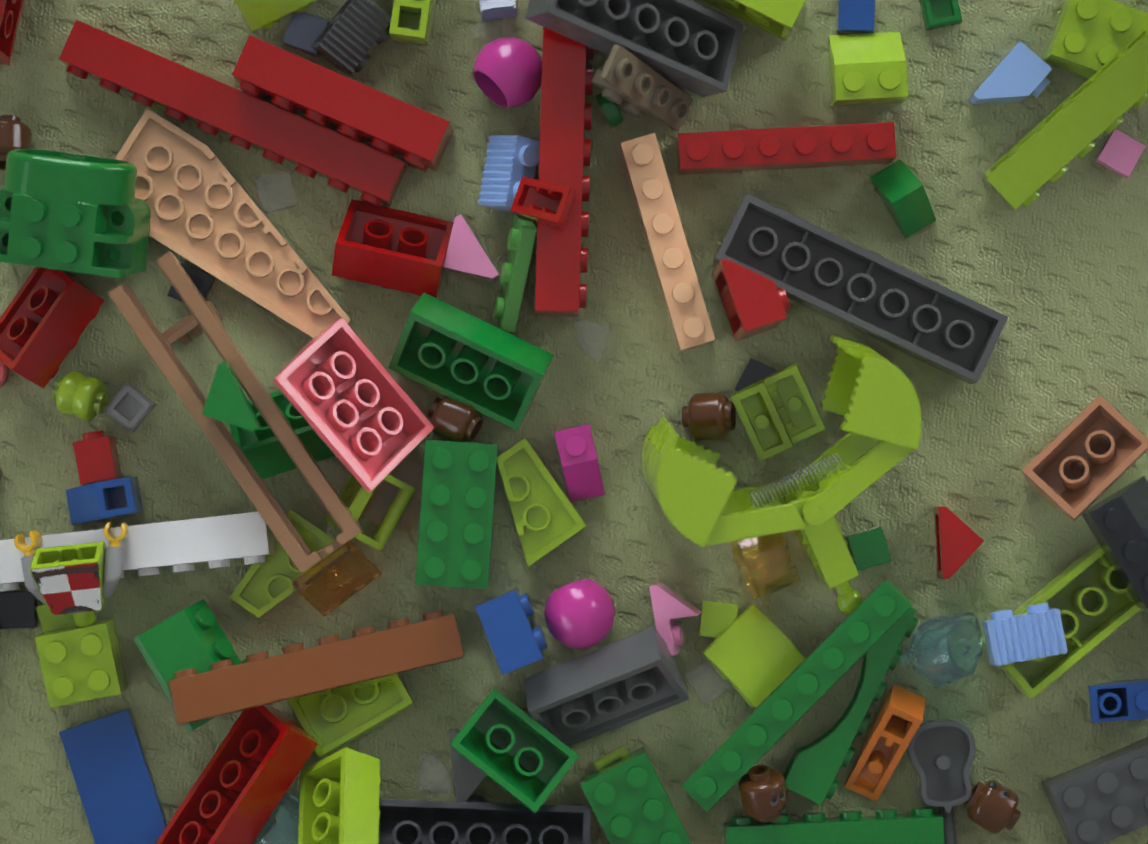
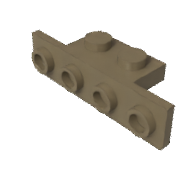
(641, 89)

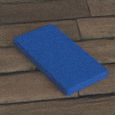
(114, 780)

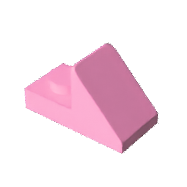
(666, 608)

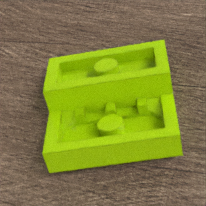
(778, 411)
(753, 656)

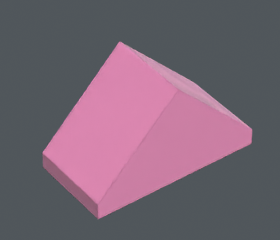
(466, 254)

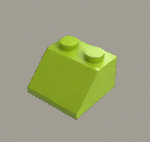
(867, 69)

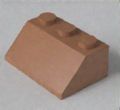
(1085, 459)

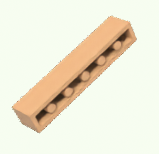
(667, 242)

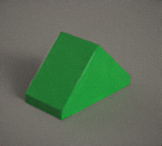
(903, 198)
(228, 401)

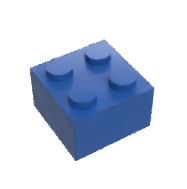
(511, 630)

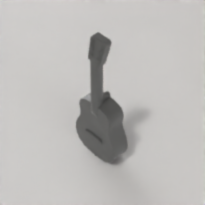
(943, 758)

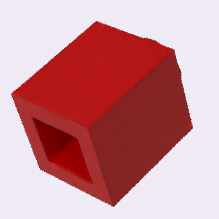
(97, 458)

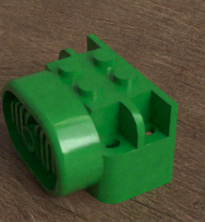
(73, 214)

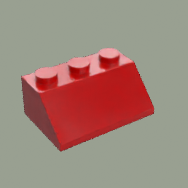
(392, 249)
(45, 323)

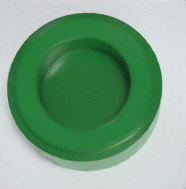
(610, 111)

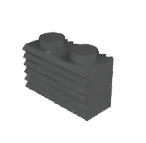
(353, 34)

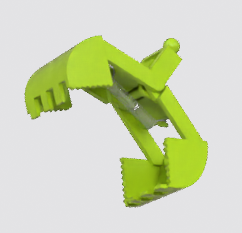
(708, 511)

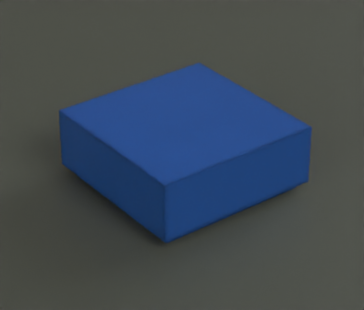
(856, 16)

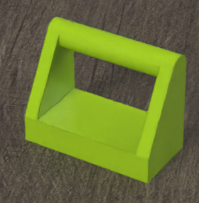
(356, 498)

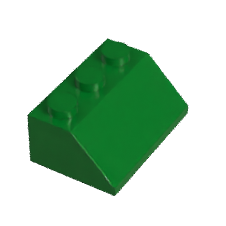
(264, 448)
(185, 642)
(514, 750)

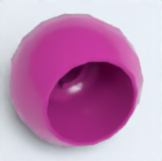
(508, 71)
(580, 614)

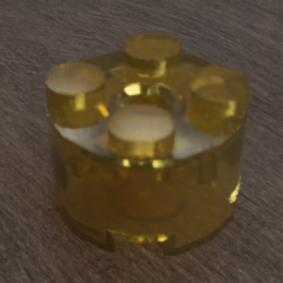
(764, 564)

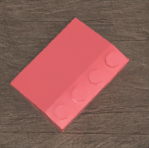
(353, 403)

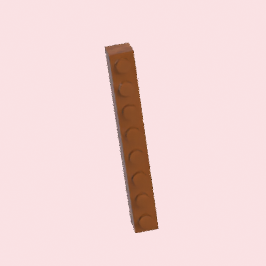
(314, 669)

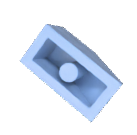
(1014, 78)

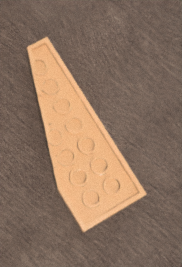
(219, 228)

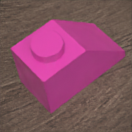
(579, 463)

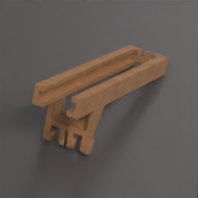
(207, 316)

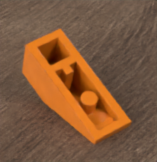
(886, 742)

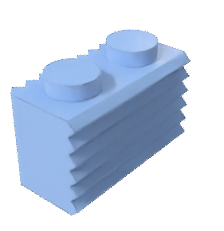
(506, 162)
(1024, 635)

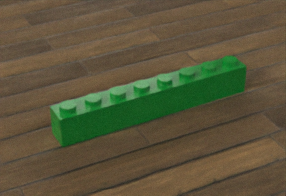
(797, 694)

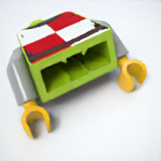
(73, 576)

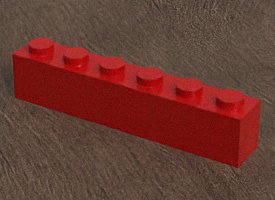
(786, 148)

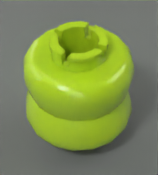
(80, 395)

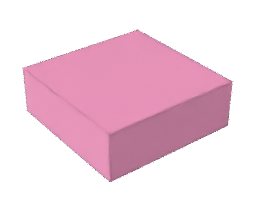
(1120, 153)

